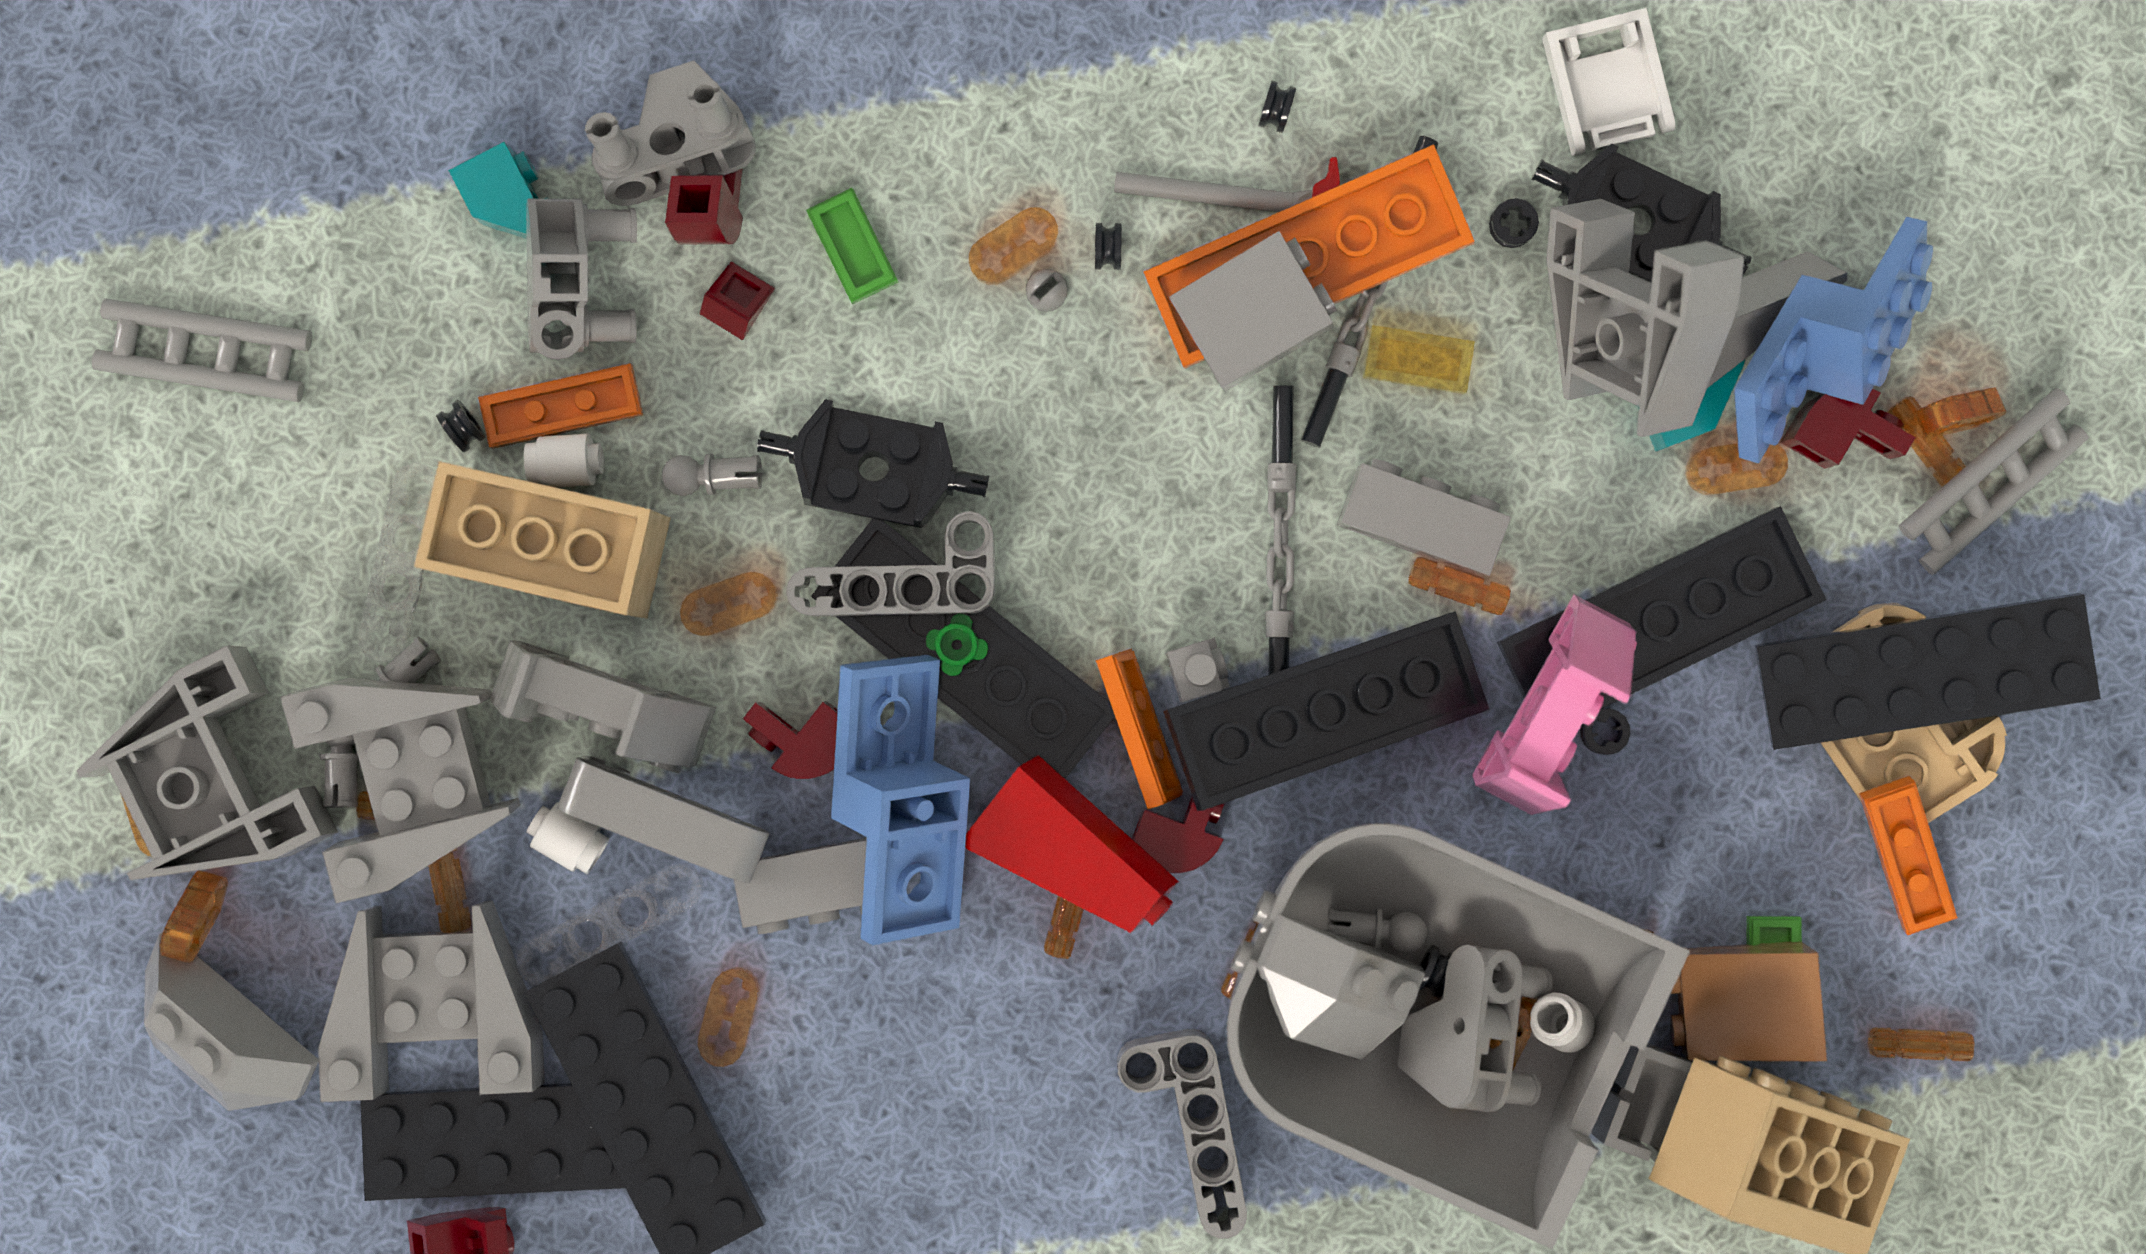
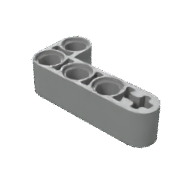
(893, 580)
(662, 819)
(1197, 1133)

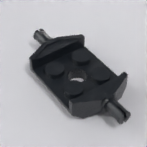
(1677, 211)
(840, 440)

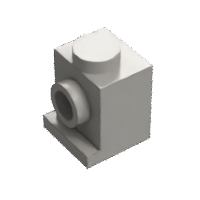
(1198, 670)

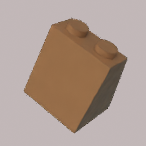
(1750, 1003)

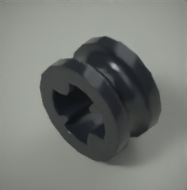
(1277, 106)
(1525, 212)
(1108, 246)
(460, 426)
(1607, 747)
(1435, 968)

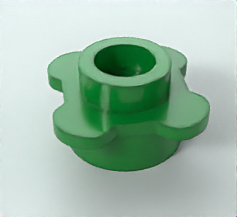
(952, 659)

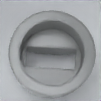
(1053, 297)

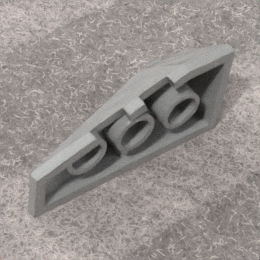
(1762, 300)

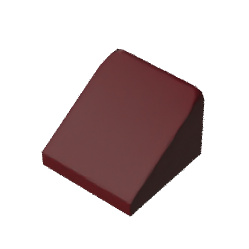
(735, 300)

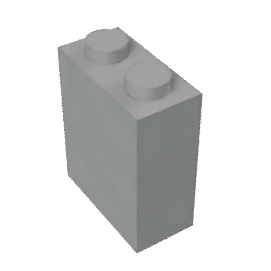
(1254, 310)

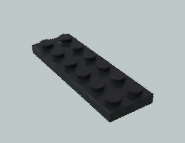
(1692, 602)
(1928, 671)
(1012, 695)
(1325, 711)
(645, 1105)
(480, 1144)

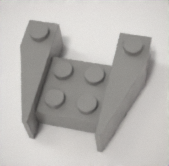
(1633, 335)
(652, 722)
(415, 768)
(188, 782)
(429, 991)

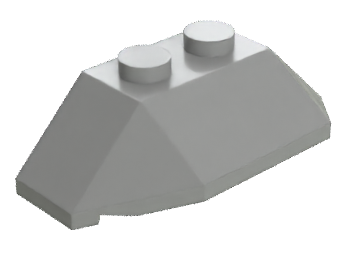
(1335, 988)
(221, 1036)

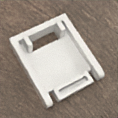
(1611, 91)

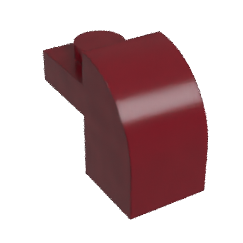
(704, 209)
(1830, 424)
(807, 751)
(1179, 844)
(462, 1232)

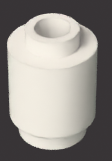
(563, 460)
(567, 839)
(1548, 1017)

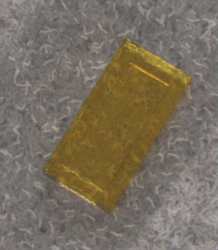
(1418, 359)

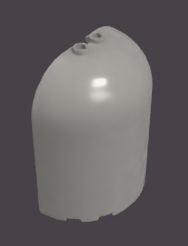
(1504, 1164)

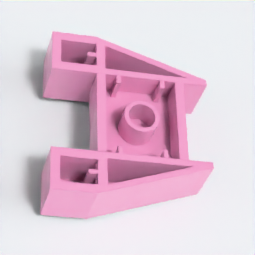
(1587, 656)

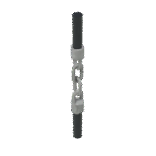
(1344, 356)
(1281, 479)

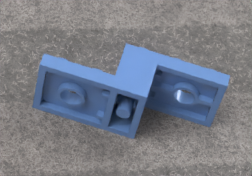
(1832, 340)
(899, 798)

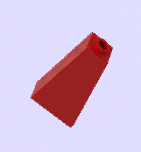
(1070, 848)

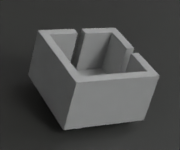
(1644, 1102)

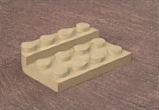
(1942, 759)

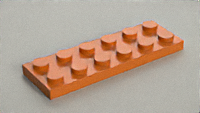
(1349, 235)

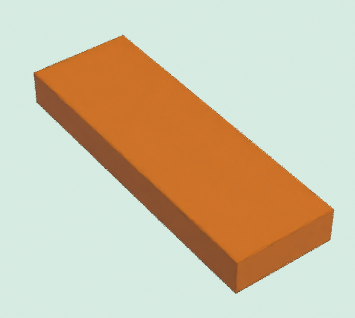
(560, 406)
(1140, 728)
(1908, 855)

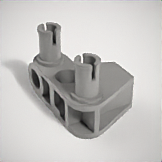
(682, 131)
(559, 275)
(1449, 1040)

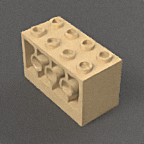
(542, 540)
(1780, 1156)

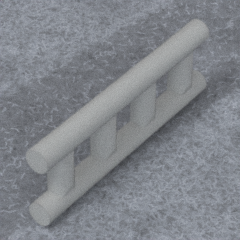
(180, 326)
(2021, 480)

